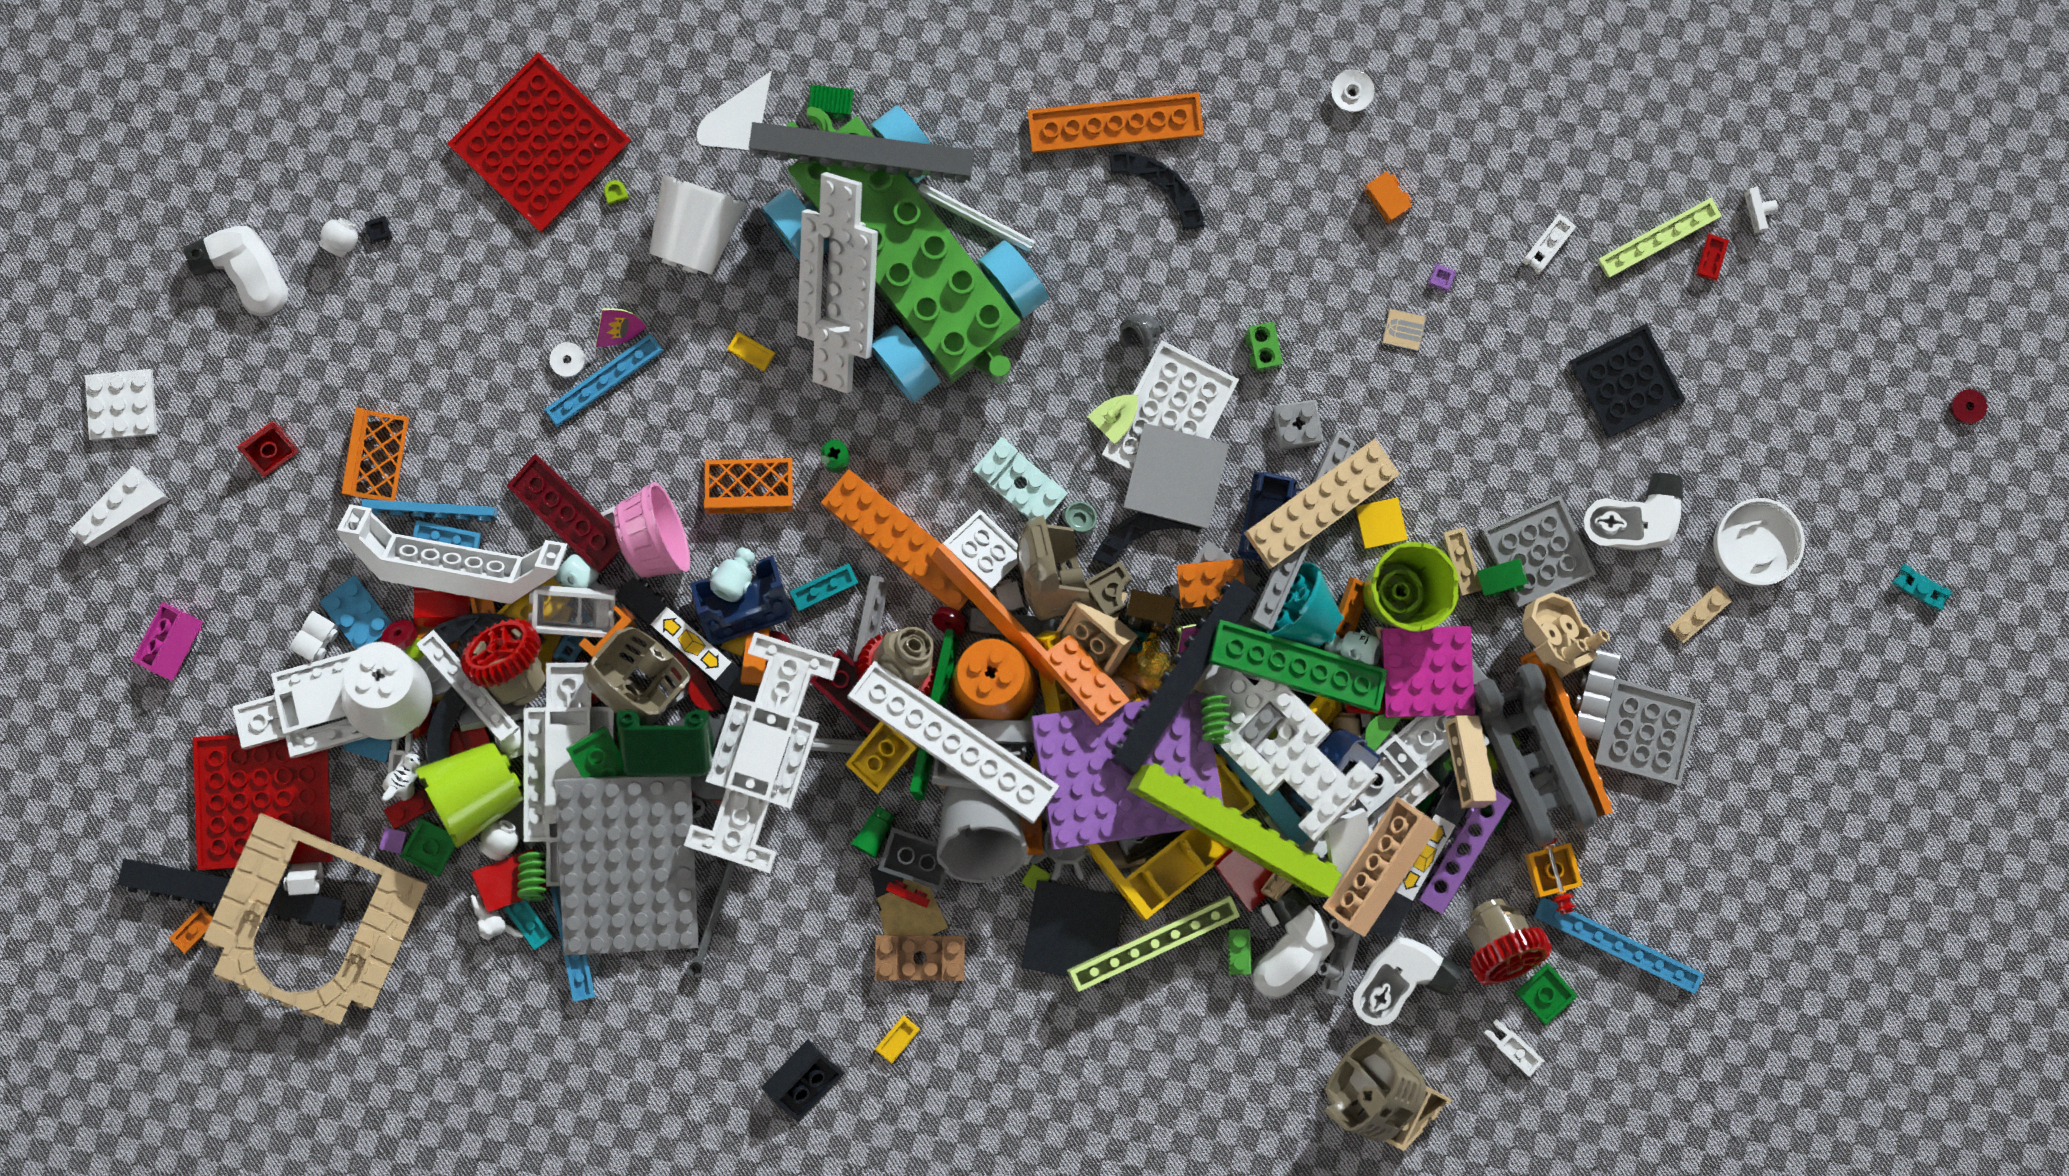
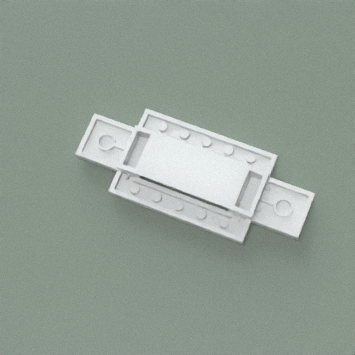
(850, 282)
(307, 698)
(546, 736)

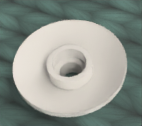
(1356, 81)

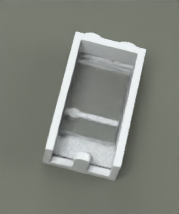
(572, 610)

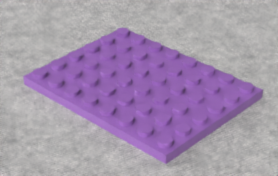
(1092, 790)

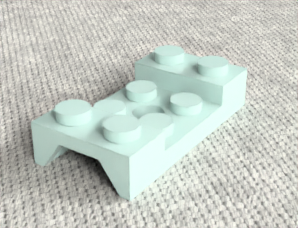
(1004, 465)

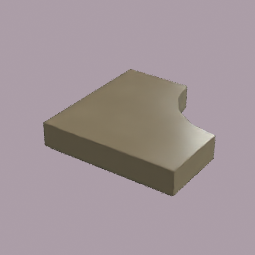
(1108, 587)

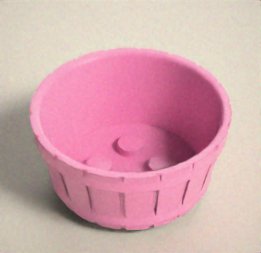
(651, 533)

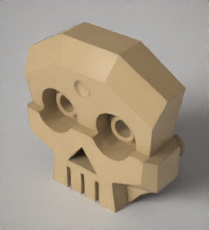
(1560, 634)

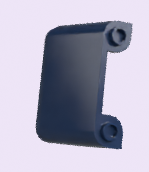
(758, 609)

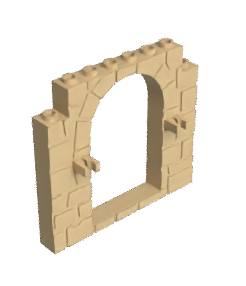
(250, 895)

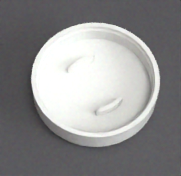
(1759, 542)

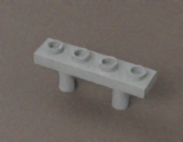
(1341, 959)

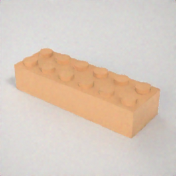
(1380, 866)

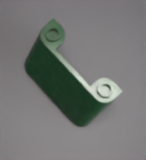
(666, 749)

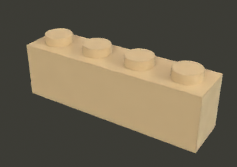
(1470, 762)

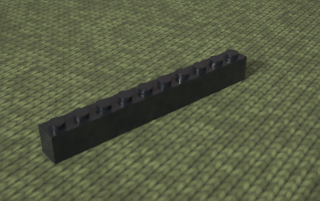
(1180, 680)
(210, 888)

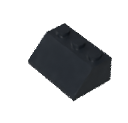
(802, 1080)

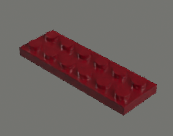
(566, 512)

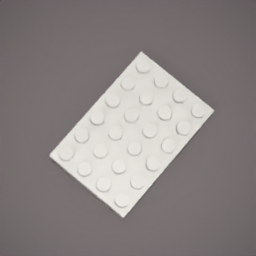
(1175, 395)

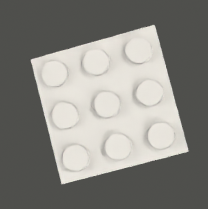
(121, 405)
(984, 549)

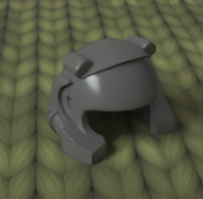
(1145, 327)

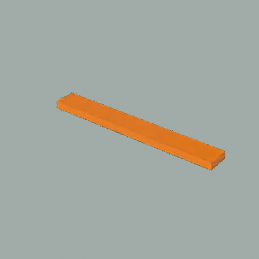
(991, 608)

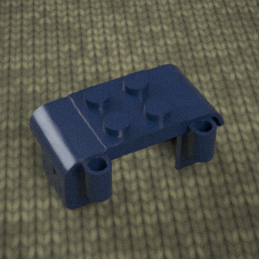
(1266, 495)
(1341, 748)

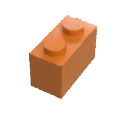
(1388, 197)

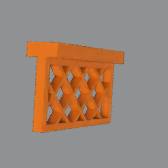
(356, 449)
(746, 504)

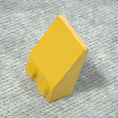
(881, 756)

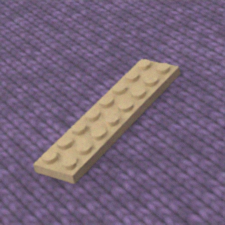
(1321, 503)

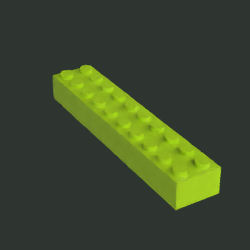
(1235, 831)

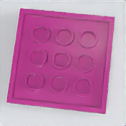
(1428, 672)

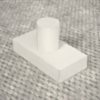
(1758, 209)

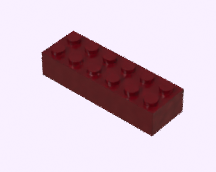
(838, 691)

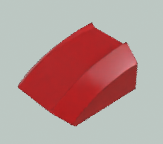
(438, 607)

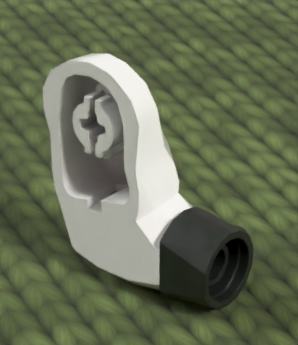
(1638, 524)

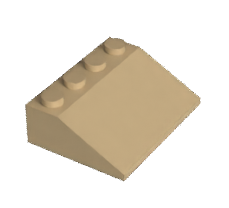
(1099, 634)

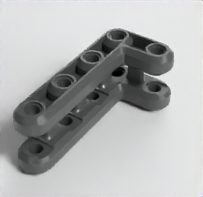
(1533, 809)

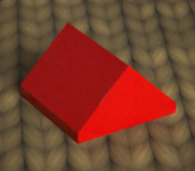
(268, 448)

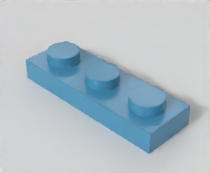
(446, 534)

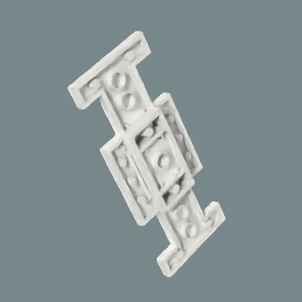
(1292, 754)
(1401, 762)

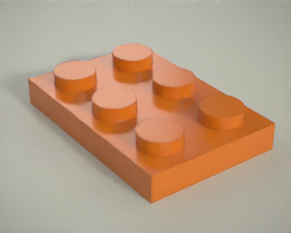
(1202, 581)

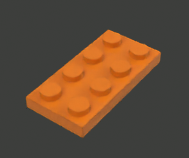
(1084, 679)

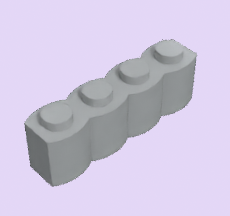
(1596, 693)

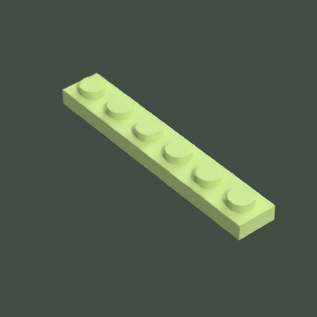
(1659, 238)

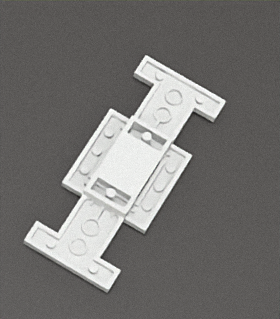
(753, 750)

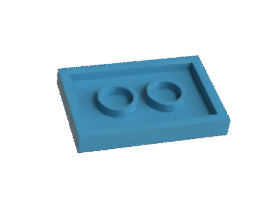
(356, 613)

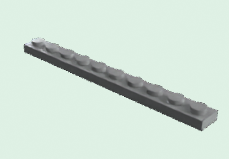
(1286, 570)

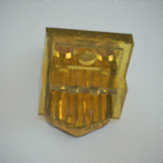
(1146, 666)

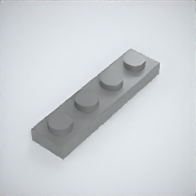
(872, 612)

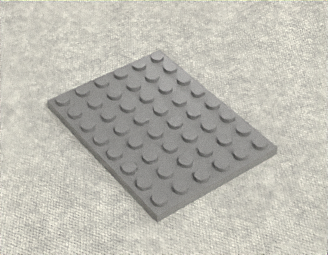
(626, 864)

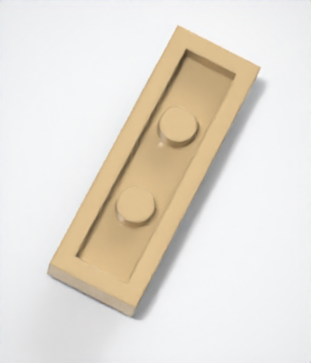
(1463, 560)
(1699, 614)

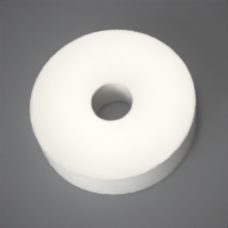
(565, 350)

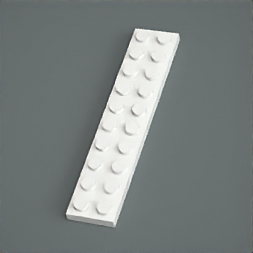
(953, 742)

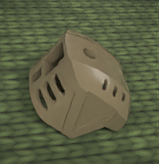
(1037, 553)
(611, 682)
(1382, 1081)

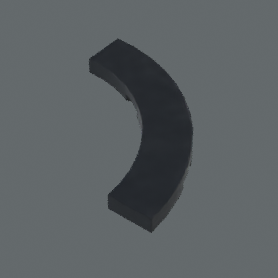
(1165, 179)
(1129, 531)
(469, 626)
(441, 725)

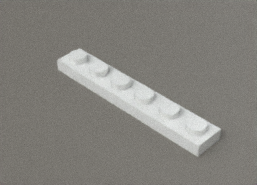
(476, 697)

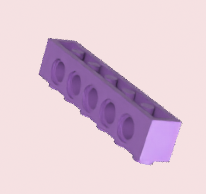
(1440, 900)

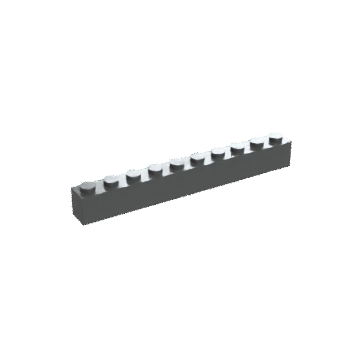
(861, 151)

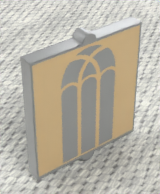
(1404, 330)

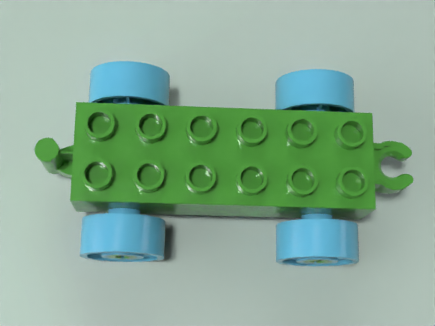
(920, 269)

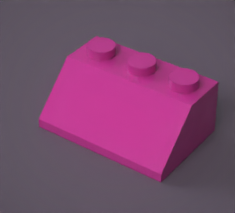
(167, 641)

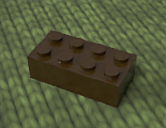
(1149, 611)

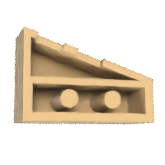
(1432, 1105)

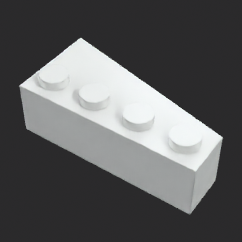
(119, 507)

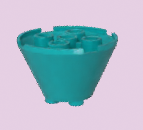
(1309, 610)

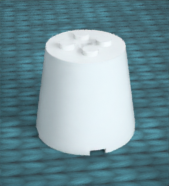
(693, 225)
(390, 706)

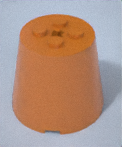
(1000, 698)

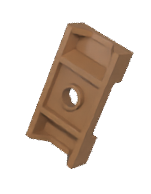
(896, 957)

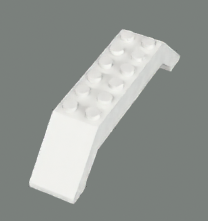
(446, 565)

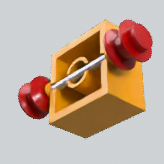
(1554, 872)

